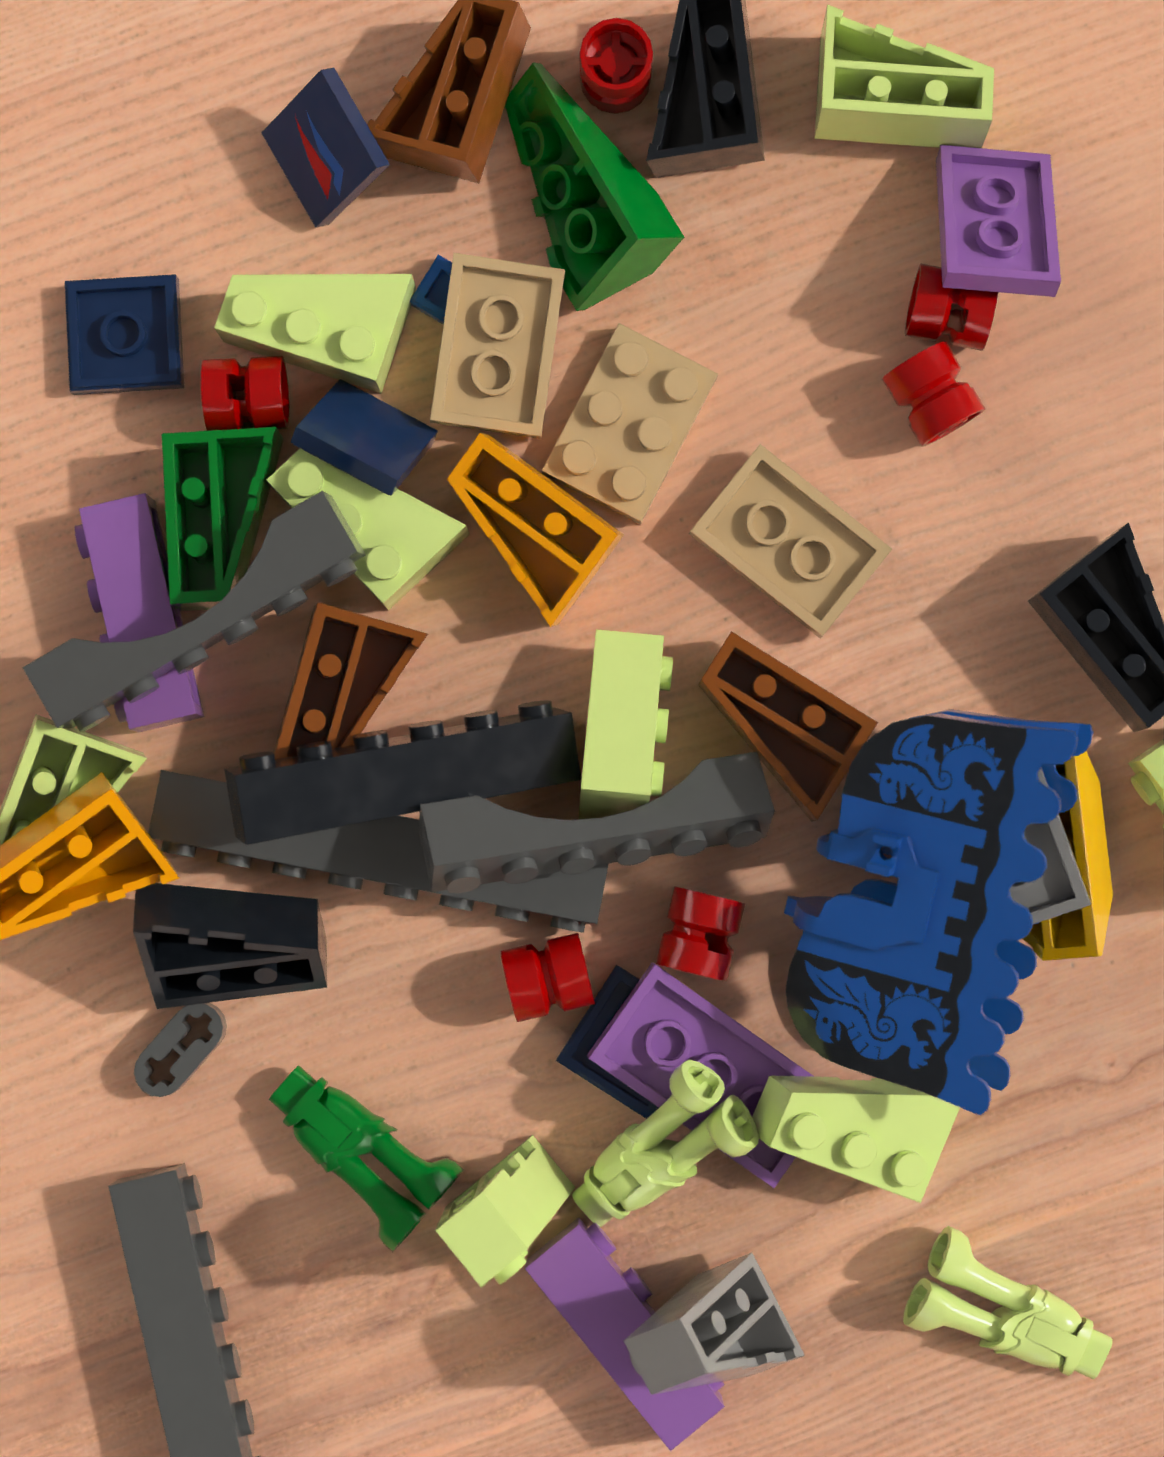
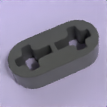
(190, 1058)

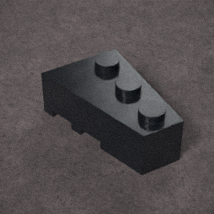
(708, 93)
(1111, 626)
(227, 944)

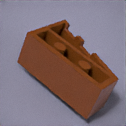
(457, 91)
(342, 677)
(790, 721)

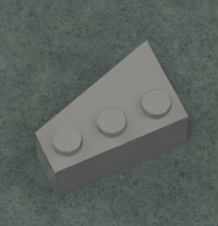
(714, 1331)

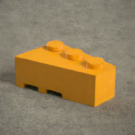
(535, 525)
(76, 857)

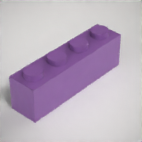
(134, 597)
(603, 1311)

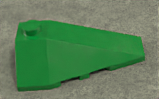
(597, 207)

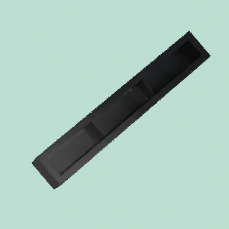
(397, 774)

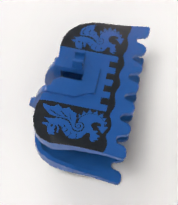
(922, 969)

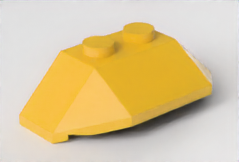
(1082, 930)

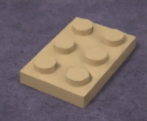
(497, 345)
(629, 423)
(790, 541)

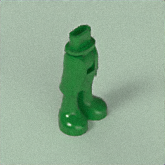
(338, 1129)

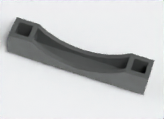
(297, 553)
(483, 843)

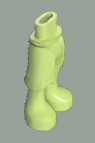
(646, 1165)
(1027, 1326)

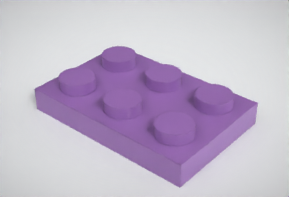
(997, 221)

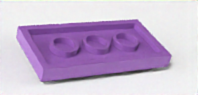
(669, 1024)

